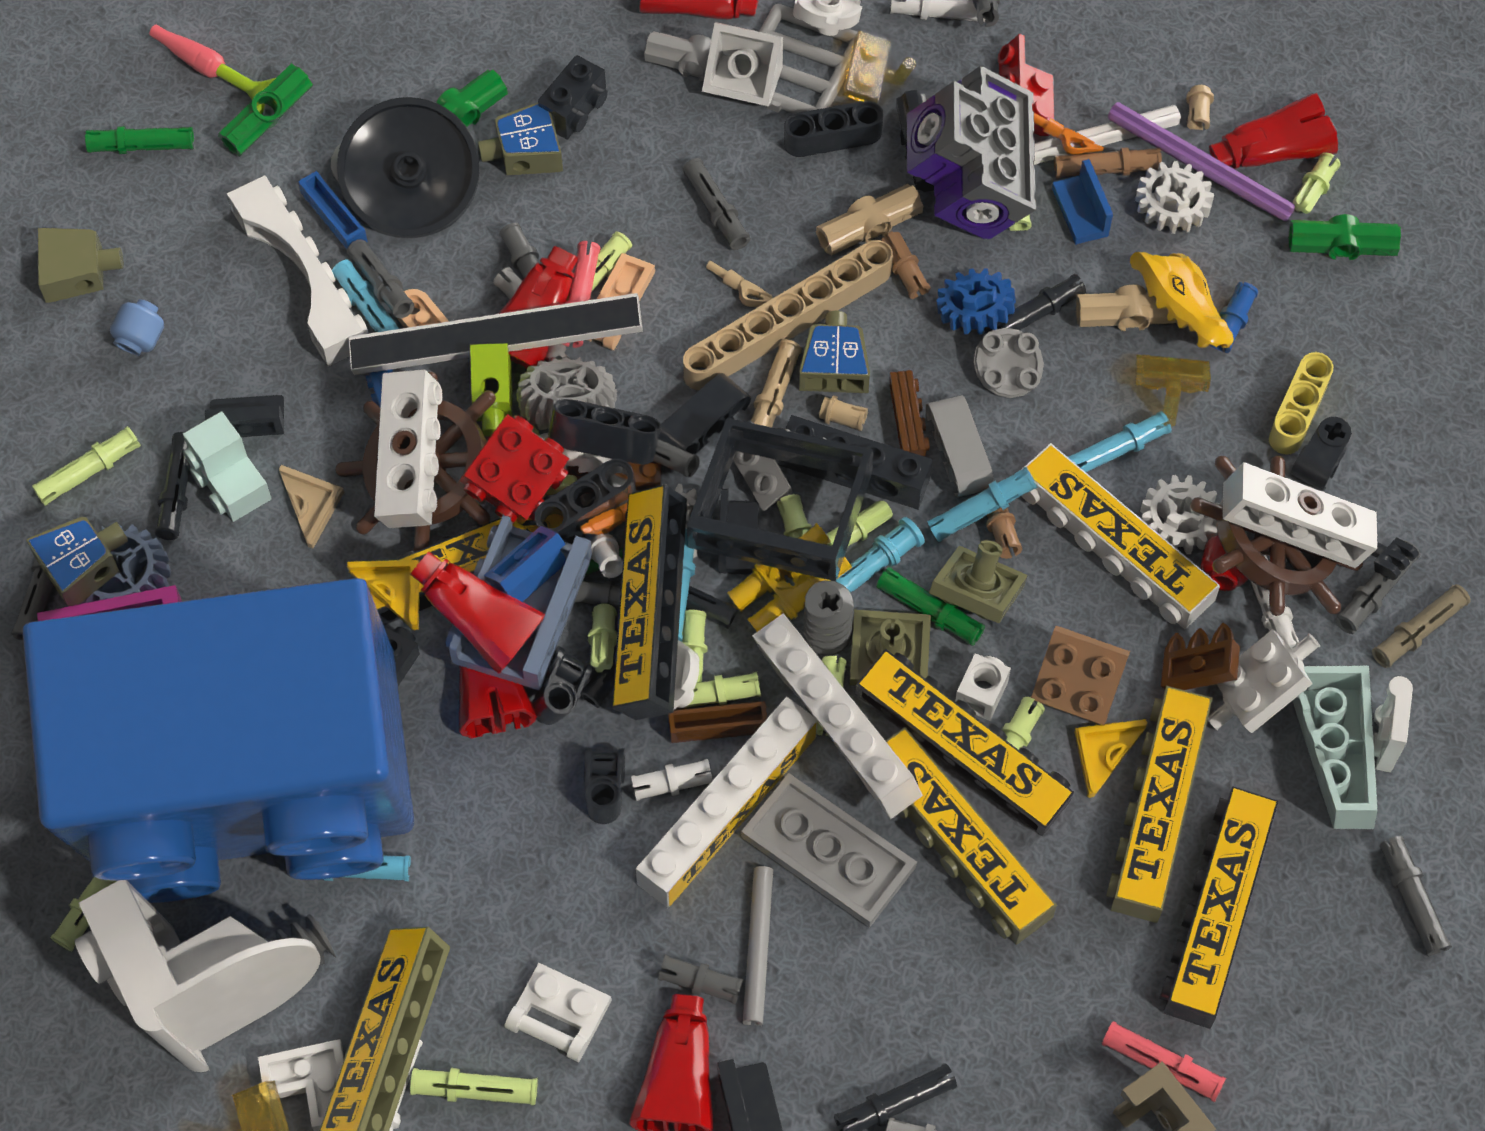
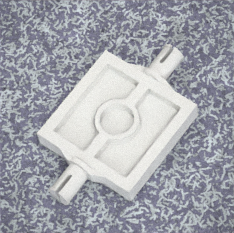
(1266, 681)

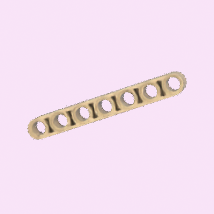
(796, 301)

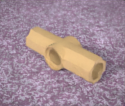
(869, 219)
(1125, 308)

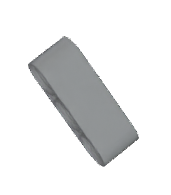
(961, 444)

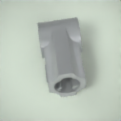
(679, 53)

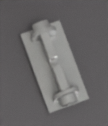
(763, 478)

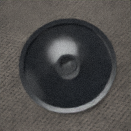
(408, 167)

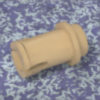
(1199, 103)
(843, 413)

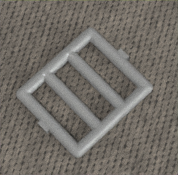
(828, 88)

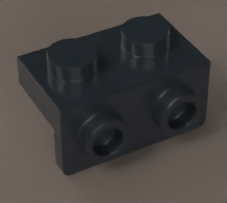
(574, 95)

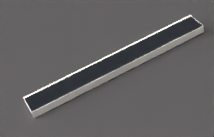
(518, 329)

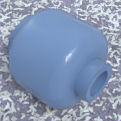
(137, 327)

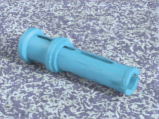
(885, 552)

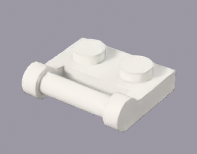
(1393, 723)
(564, 1000)

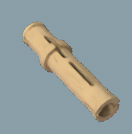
(769, 402)

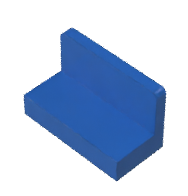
(1084, 205)
(528, 564)

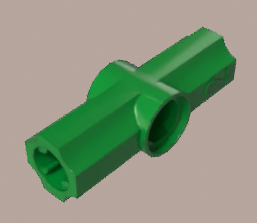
(474, 97)
(250, 124)
(1344, 237)

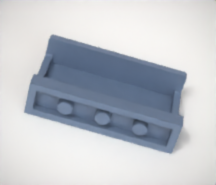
(552, 598)

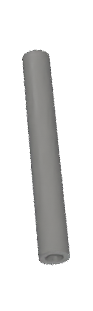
(758, 946)

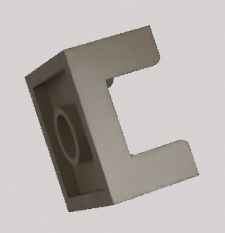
(1166, 1097)

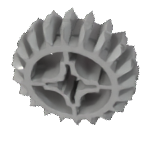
(562, 380)

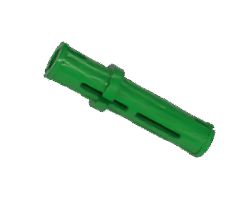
(139, 139)
(920, 600)

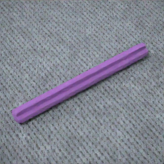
(1201, 161)

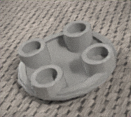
(1008, 362)

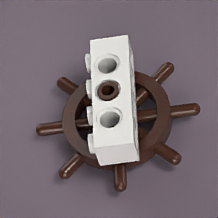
(406, 459)
(1286, 521)

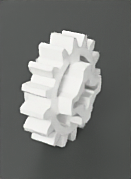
(1172, 198)
(1170, 502)

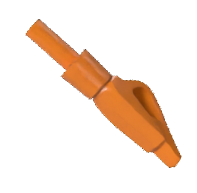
(1067, 136)
(605, 521)

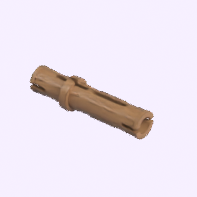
(1110, 162)

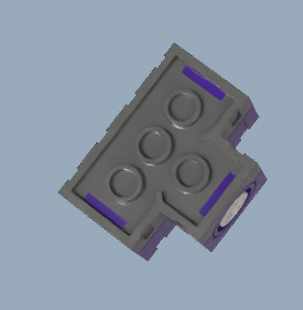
(976, 152)

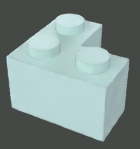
(223, 465)

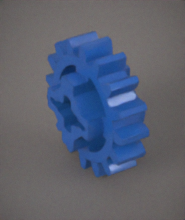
(976, 301)

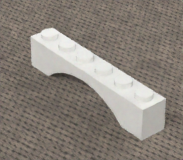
(265, 218)
(838, 715)

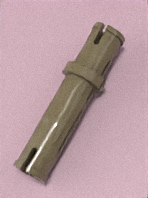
(1410, 634)

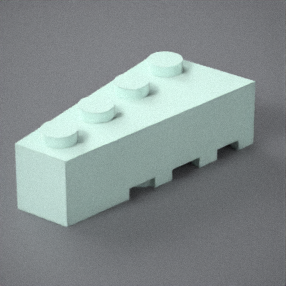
(1341, 742)

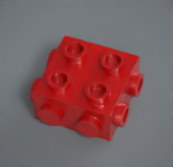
(515, 470)

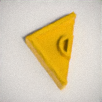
(392, 585)
(1103, 749)

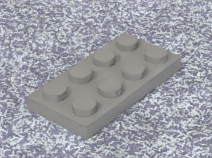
(829, 849)

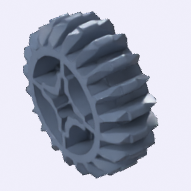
(132, 557)

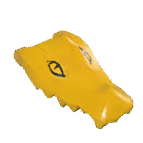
(1186, 295)

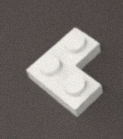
(307, 1071)

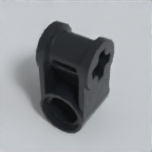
(1321, 455)
(563, 682)
(604, 778)

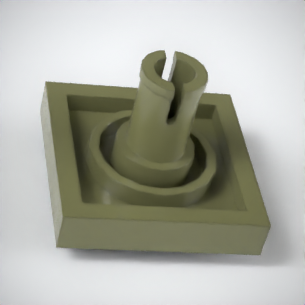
(979, 581)
(891, 631)

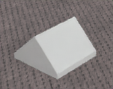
(743, 64)

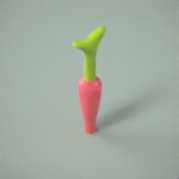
(207, 62)

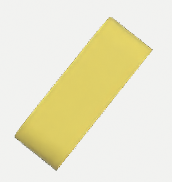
(1305, 390)

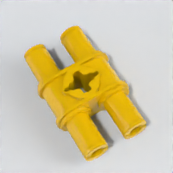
(787, 598)

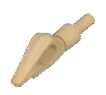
(738, 283)

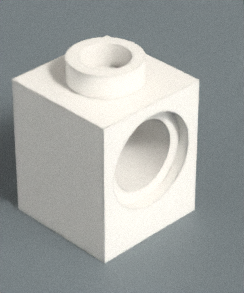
(983, 700)

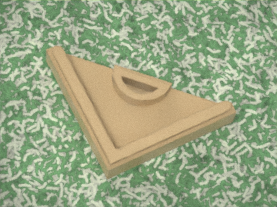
(312, 501)

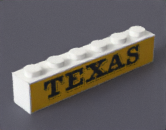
(1120, 538)
(726, 802)

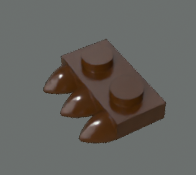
(1201, 661)

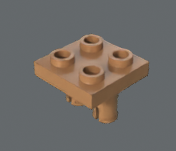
(1080, 675)

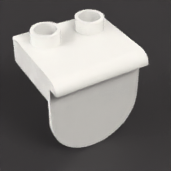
(193, 989)

